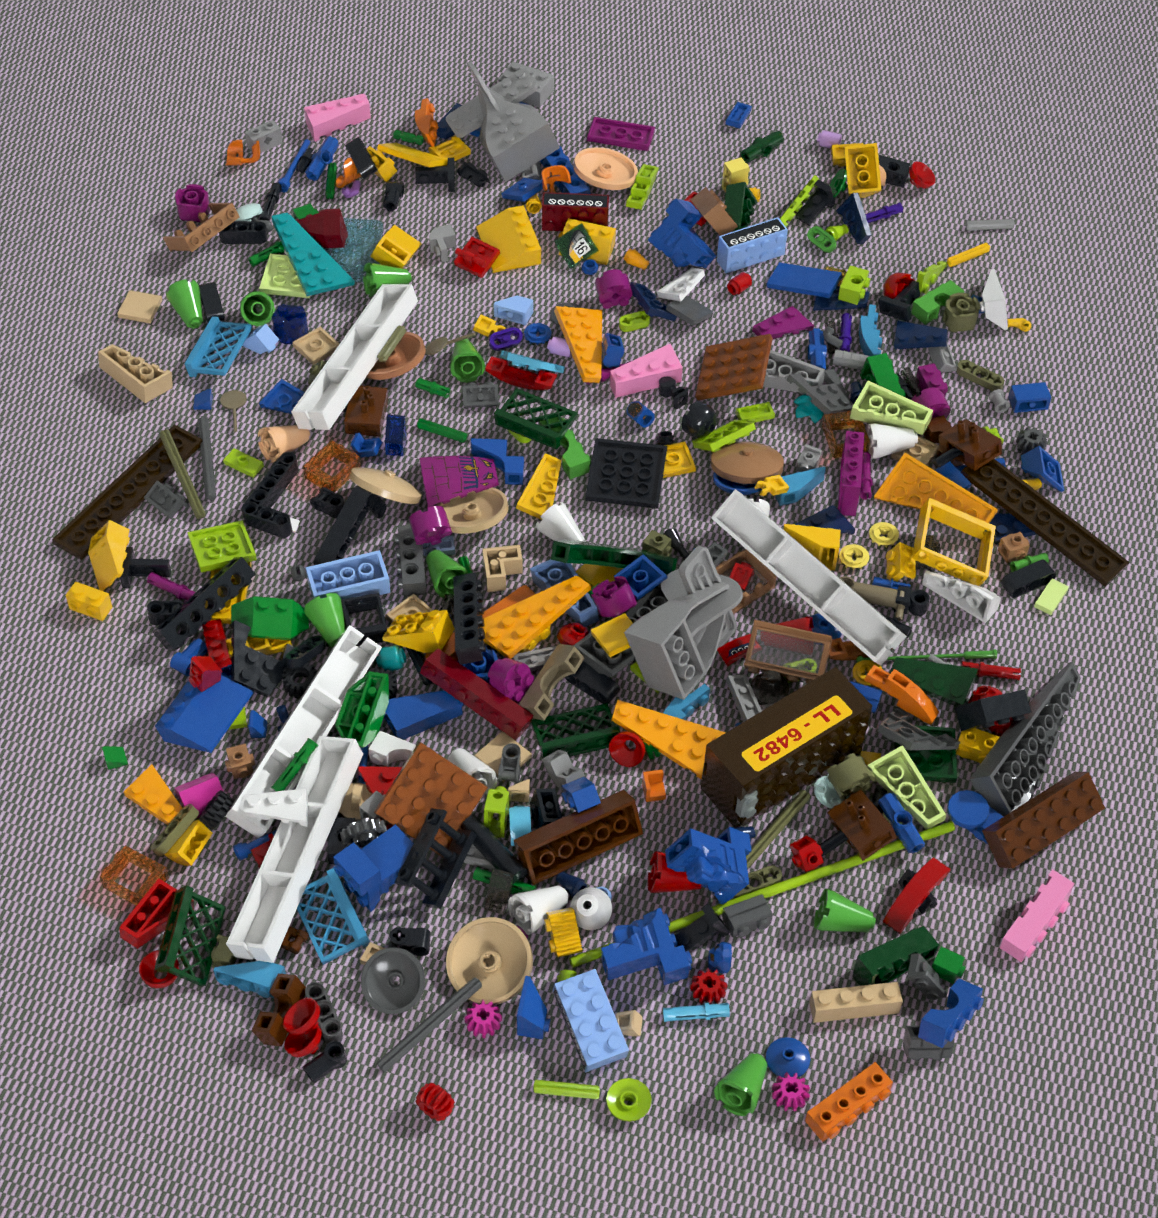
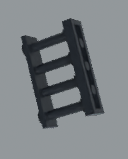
(450, 866)

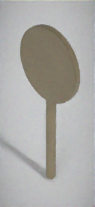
(440, 343)
(233, 400)

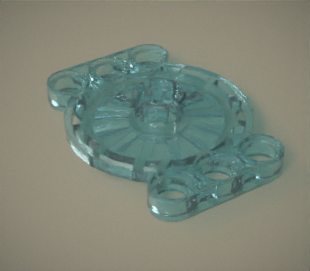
(364, 243)

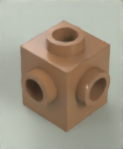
(1013, 547)
(239, 761)

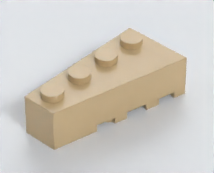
(134, 373)

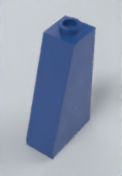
(420, 712)

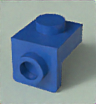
(365, 447)

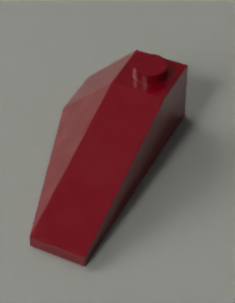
(326, 228)

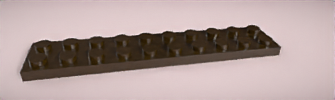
(125, 493)
(1047, 521)

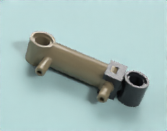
(899, 599)

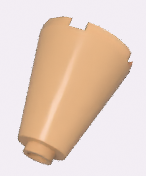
(281, 439)

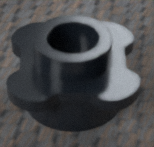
(665, 438)

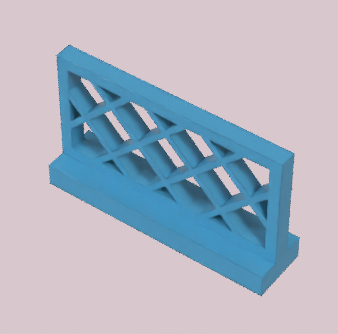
(206, 345)
(348, 913)

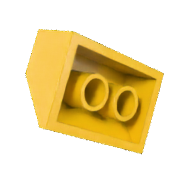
(862, 169)
(602, 236)

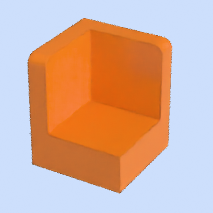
(653, 785)

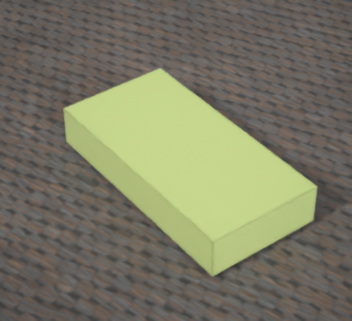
(1051, 596)

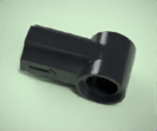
(393, 193)
(324, 1063)

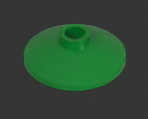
(839, 183)

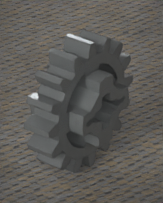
(362, 831)

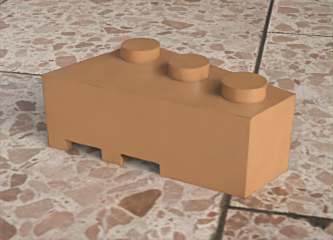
(714, 211)

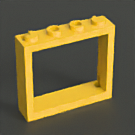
(961, 522)

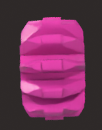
(480, 1026)
(790, 1092)

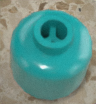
(391, 658)

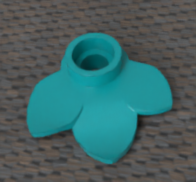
(807, 408)

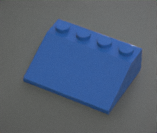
(202, 718)

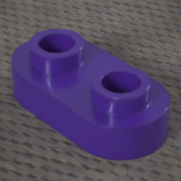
(504, 338)

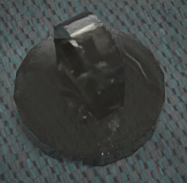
(769, 687)

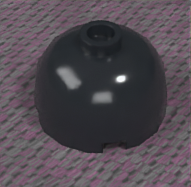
(700, 420)

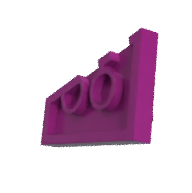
(782, 323)

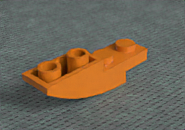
(426, 122)
(909, 695)

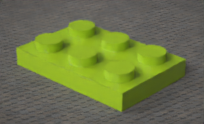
(724, 435)

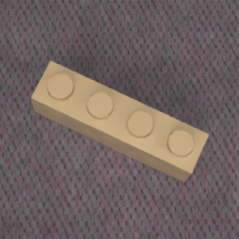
(855, 1002)

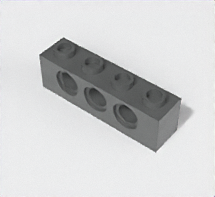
(411, 562)

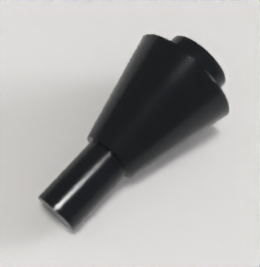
(676, 542)

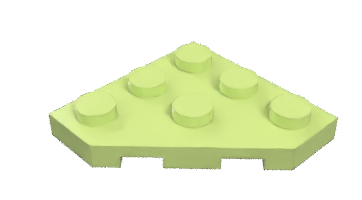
(281, 278)

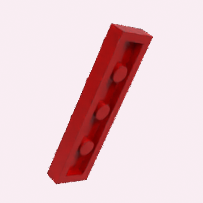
(217, 643)

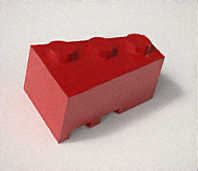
(149, 915)

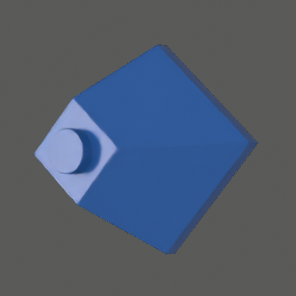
(1043, 466)
(642, 576)
(532, 1012)

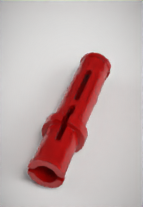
(993, 670)

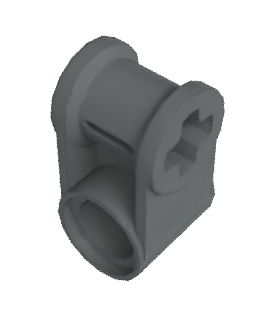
(510, 766)

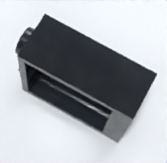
(368, 603)

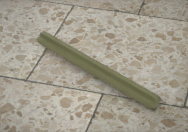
(182, 474)
(777, 826)

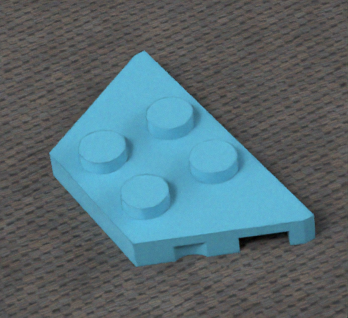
(533, 364)

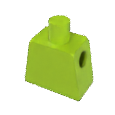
(497, 802)

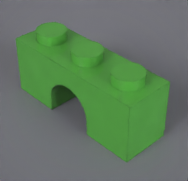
(927, 307)

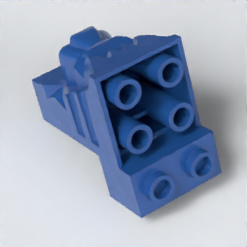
(678, 238)
(712, 861)
(374, 867)
(646, 945)

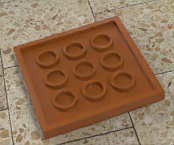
(734, 367)
(429, 783)

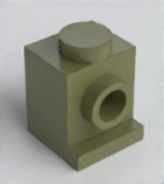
(221, 954)

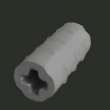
(849, 359)

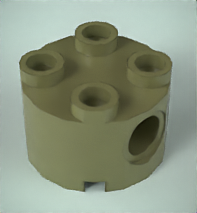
(961, 312)
(850, 776)

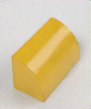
(189, 844)

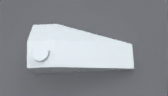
(994, 302)
(969, 597)

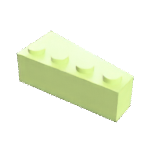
(889, 408)
(900, 776)

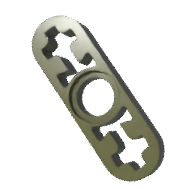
(965, 370)
(174, 830)
(760, 875)

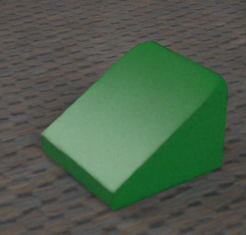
(114, 756)

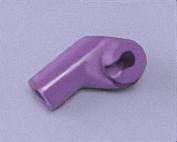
(348, 193)

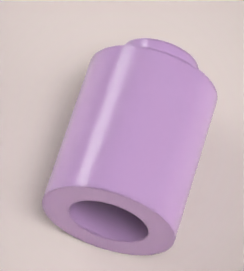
(828, 138)
(559, 347)

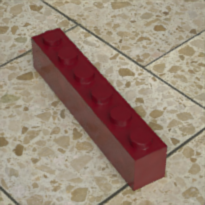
(476, 694)

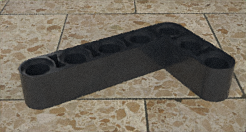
(257, 508)
(348, 522)

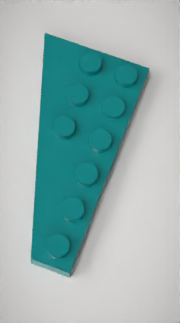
(312, 264)

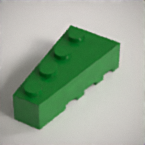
(880, 371)

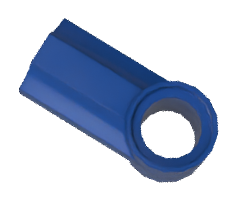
(182, 661)

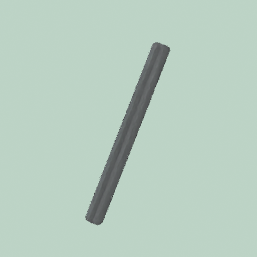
(207, 459)
(429, 1024)

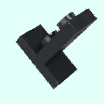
(435, 175)
(817, 202)
(900, 305)
(142, 567)
(701, 930)

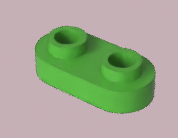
(823, 239)

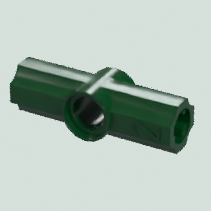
(762, 146)

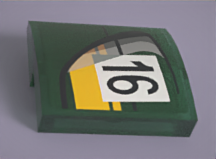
(576, 246)

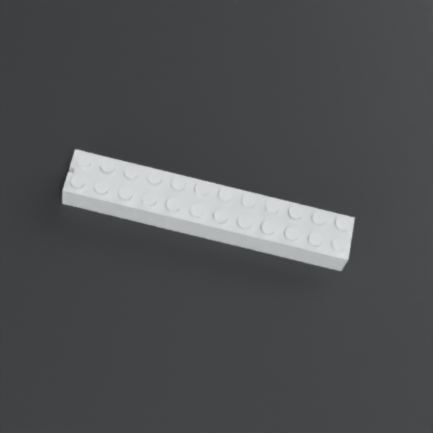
(354, 357)
(808, 577)
(309, 719)
(294, 852)

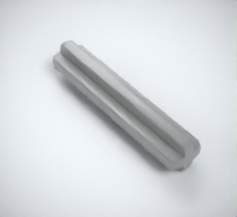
(990, 224)

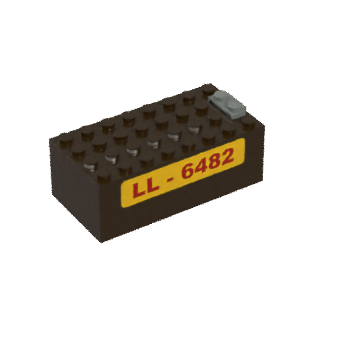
(785, 747)

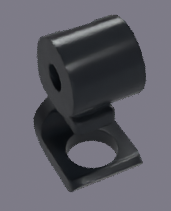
(668, 388)

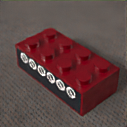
(581, 207)

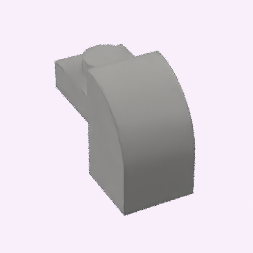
(441, 240)
(561, 769)

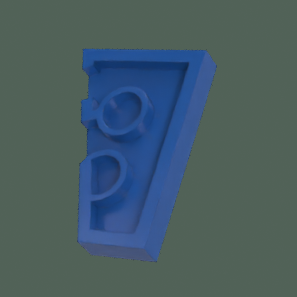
(282, 397)

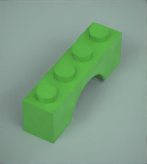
(574, 460)

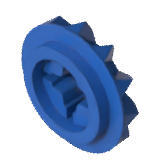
(531, 331)

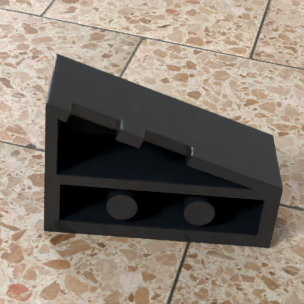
(993, 709)

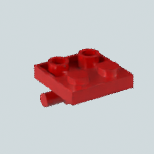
(476, 257)

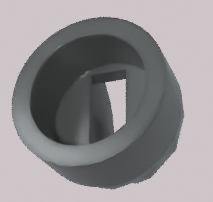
(298, 577)

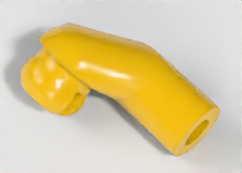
(1019, 323)

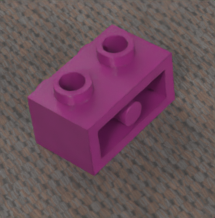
(931, 377)

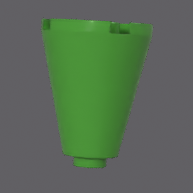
(381, 274)
(186, 301)
(257, 308)
(466, 362)
(442, 571)
(327, 617)
(842, 914)
(742, 1085)

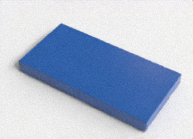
(804, 280)

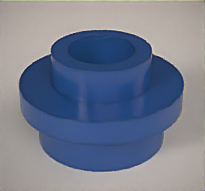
(589, 267)

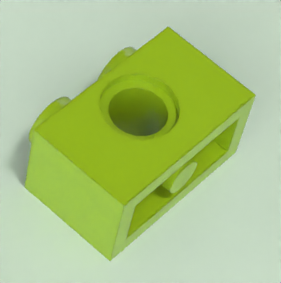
(854, 285)

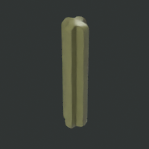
(391, 344)

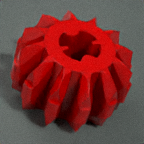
(702, 981)
(435, 1101)

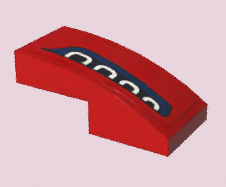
(734, 649)

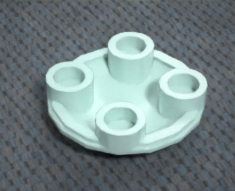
(248, 211)
(826, 792)

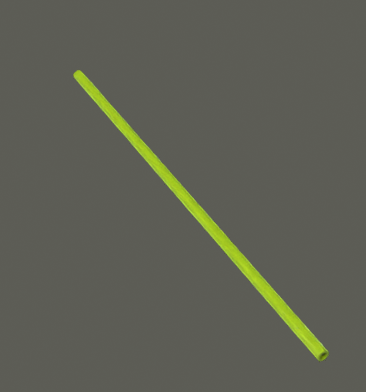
(783, 886)

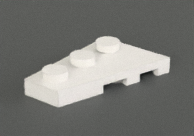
(682, 285)
(281, 805)

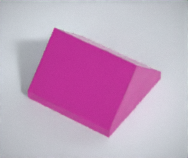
(199, 791)

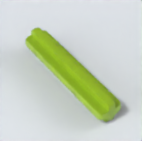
(566, 1089)

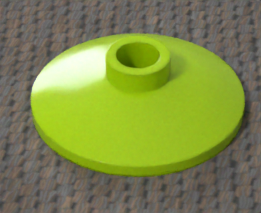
(628, 1090)

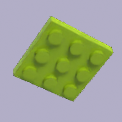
(220, 544)

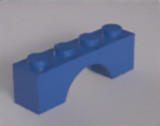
(941, 1025)

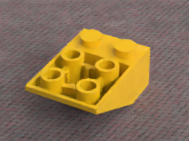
(395, 248)
(820, 542)
(108, 553)
(421, 630)

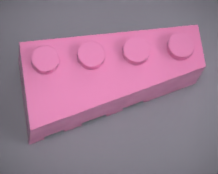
(336, 114)
(646, 372)
(1038, 916)

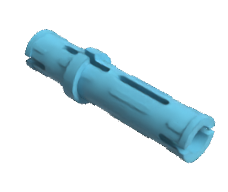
(696, 1012)

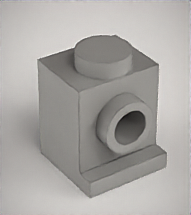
(809, 458)

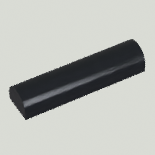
(494, 849)

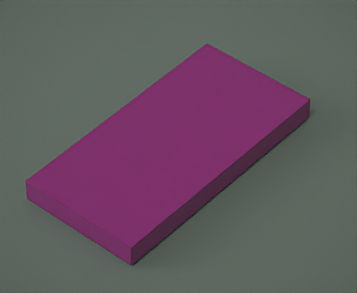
(621, 133)

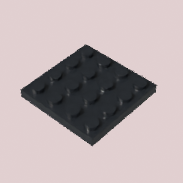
(626, 473)

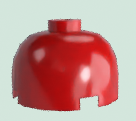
(896, 283)

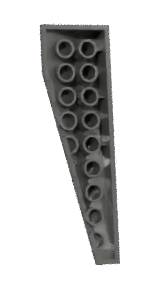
(595, 654)
(1020, 755)

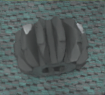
(1030, 439)

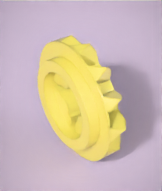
(884, 528)
(860, 552)

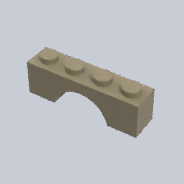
(562, 662)

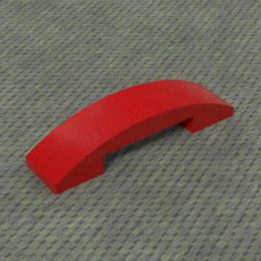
(518, 377)
(914, 894)

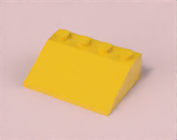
(514, 237)

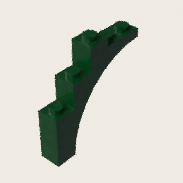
(606, 555)

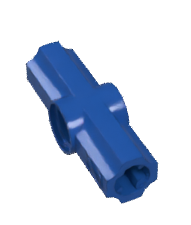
(322, 158)
(817, 349)
(895, 813)

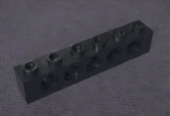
(468, 618)
(166, 630)

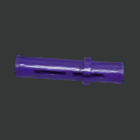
(886, 212)
(845, 332)

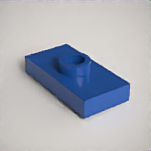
(738, 115)

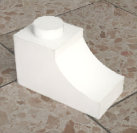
(389, 749)

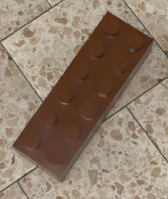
(1043, 819)
(578, 837)

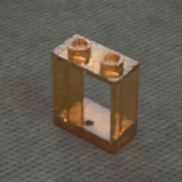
(834, 422)
(313, 467)
(120, 861)

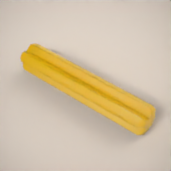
(968, 254)

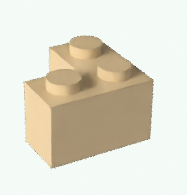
(499, 563)

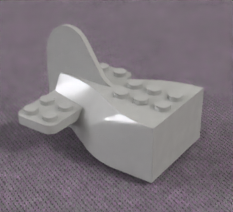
(510, 131)
(682, 635)

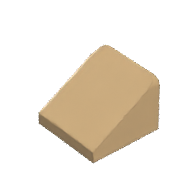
(520, 791)
(629, 1022)

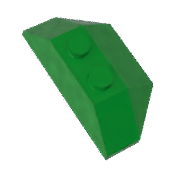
(271, 617)
(364, 708)

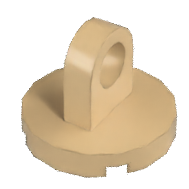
(354, 798)

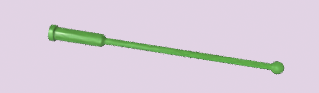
(967, 655)

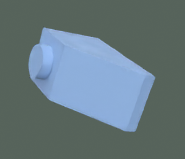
(514, 309)
(261, 340)

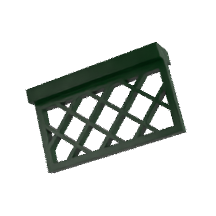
(528, 427)
(579, 742)
(176, 927)

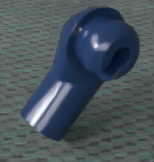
(283, 715)

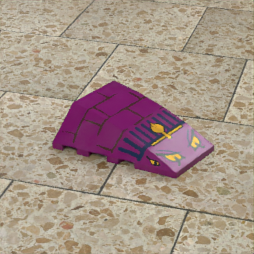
(456, 476)

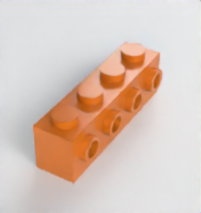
(848, 1102)

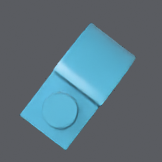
(519, 822)

